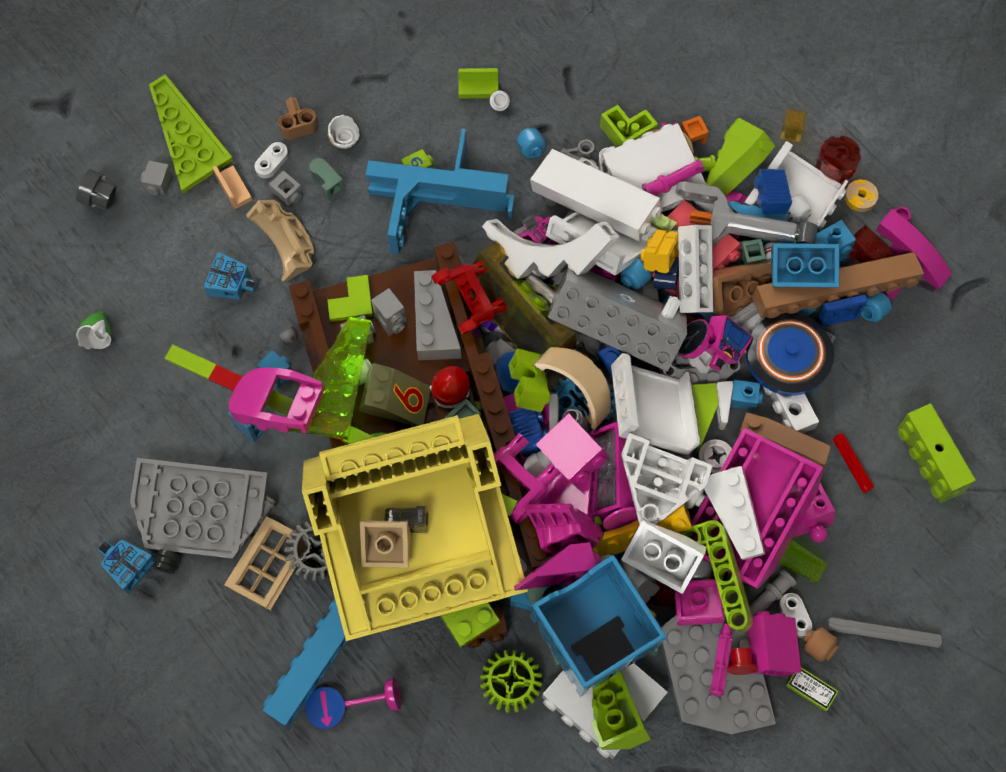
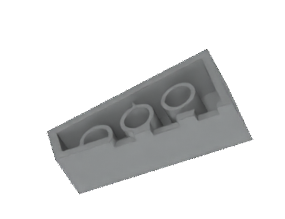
(434, 326)

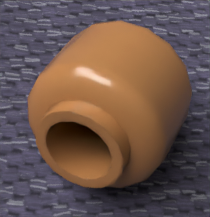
(821, 644)

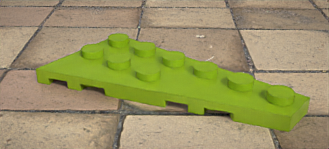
(188, 138)

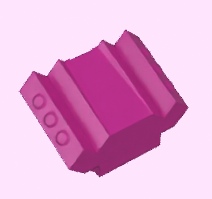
(562, 525)

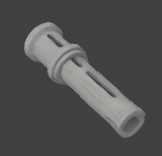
(773, 592)

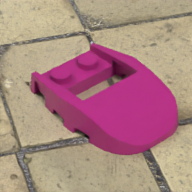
(254, 390)

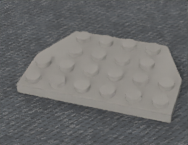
(196, 506)
(690, 666)

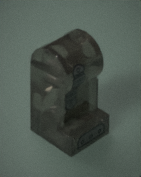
(416, 517)

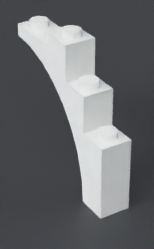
(551, 259)

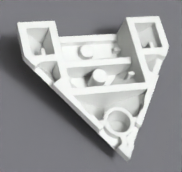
(660, 479)

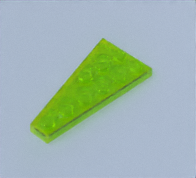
(341, 378)

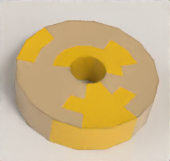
(858, 203)

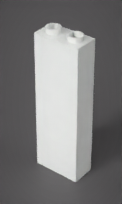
(596, 194)

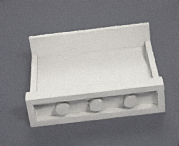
(652, 156)
(807, 181)
(616, 259)
(655, 407)
(579, 711)

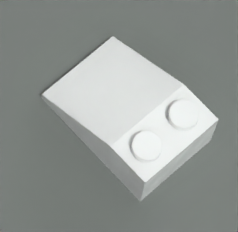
(664, 555)

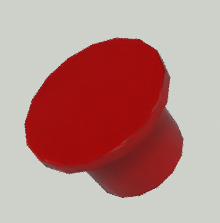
(742, 662)

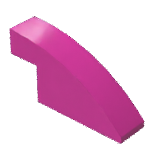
(908, 240)

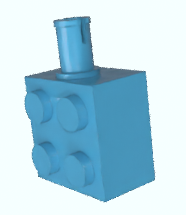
(838, 234)

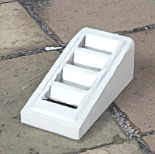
(724, 392)

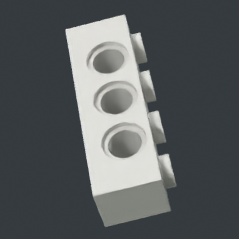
(695, 268)

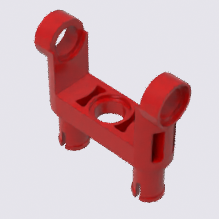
(466, 280)

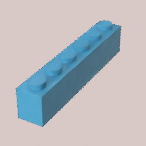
(307, 669)

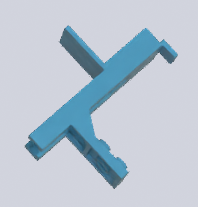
(415, 184)

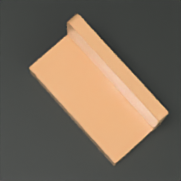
(233, 186)

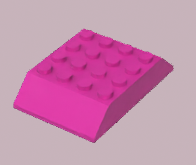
(781, 494)

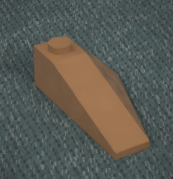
(736, 284)

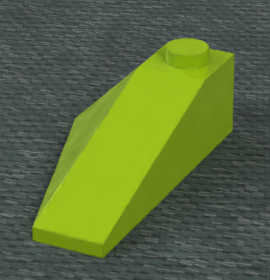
(741, 153)
(616, 716)

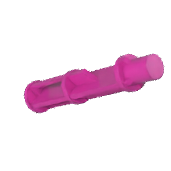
(721, 661)

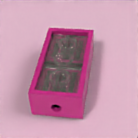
(613, 485)

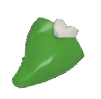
(94, 331)

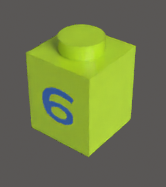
(418, 159)

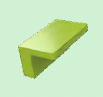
(477, 82)

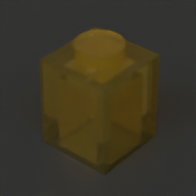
(793, 125)

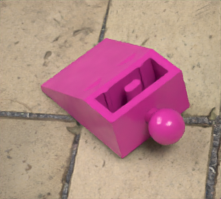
(817, 517)
(562, 568)

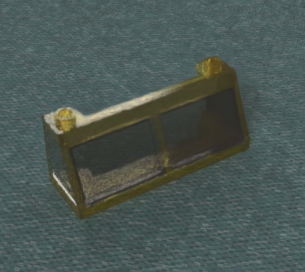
(522, 320)

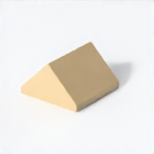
(385, 544)

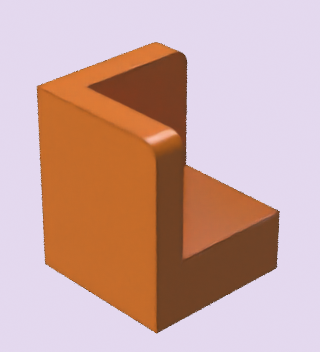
(695, 129)

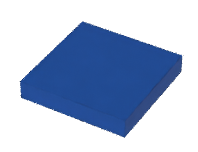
(841, 310)

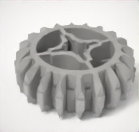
(298, 561)

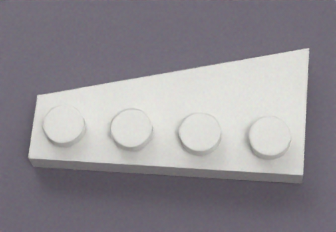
(734, 506)

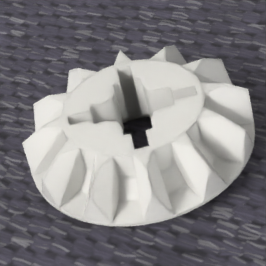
(720, 448)

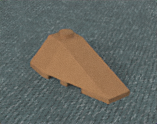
(787, 438)

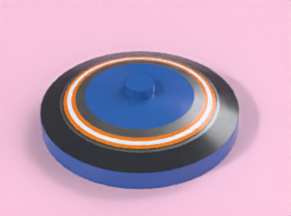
(790, 354)

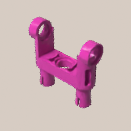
(536, 485)

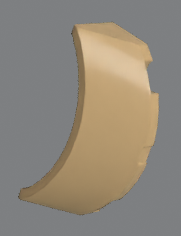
(286, 234)
(585, 375)

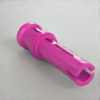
(664, 183)

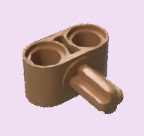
(296, 119)

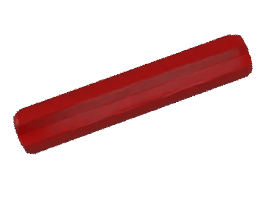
(853, 463)

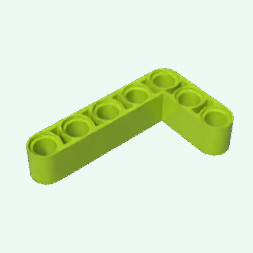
(719, 567)

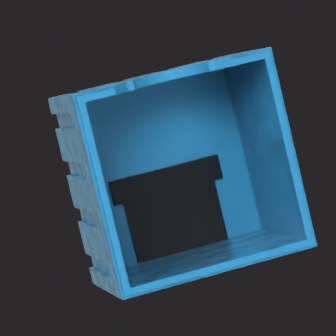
(597, 625)

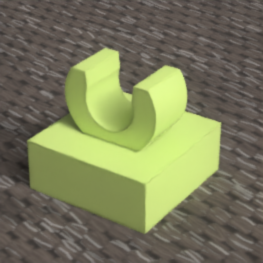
(664, 223)

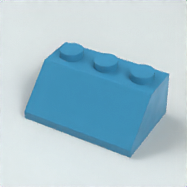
(805, 265)

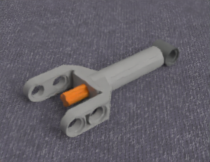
(727, 222)

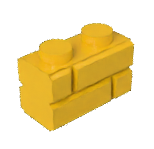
(660, 251)

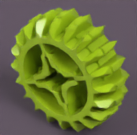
(500, 680)

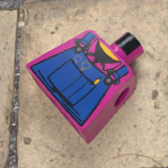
(727, 343)

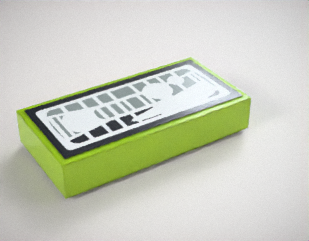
(812, 689)

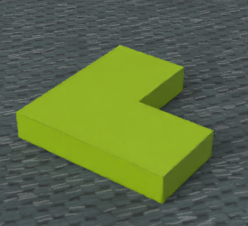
(356, 304)

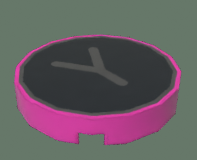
(696, 339)

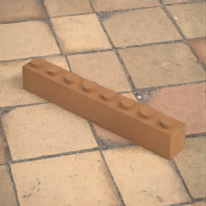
(854, 281)

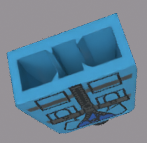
(229, 278)
(125, 563)

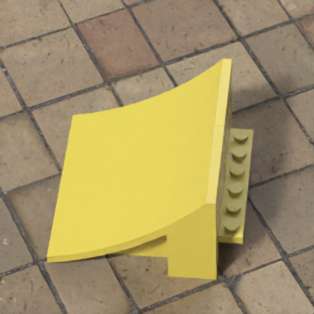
(469, 539)

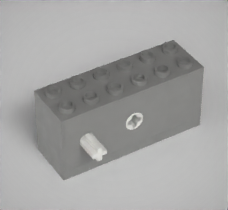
(620, 317)

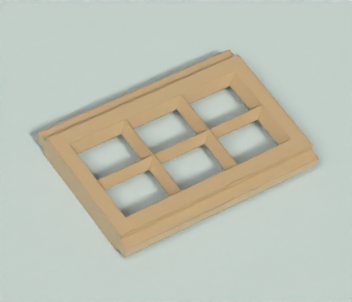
(250, 554)

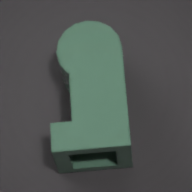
(324, 173)
(752, 252)

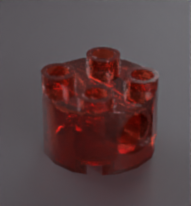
(838, 158)

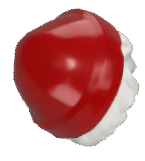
(450, 387)

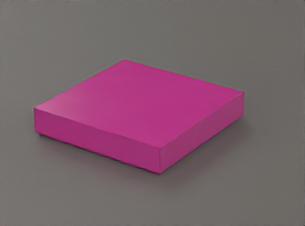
(699, 603)

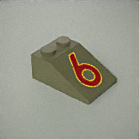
(394, 396)

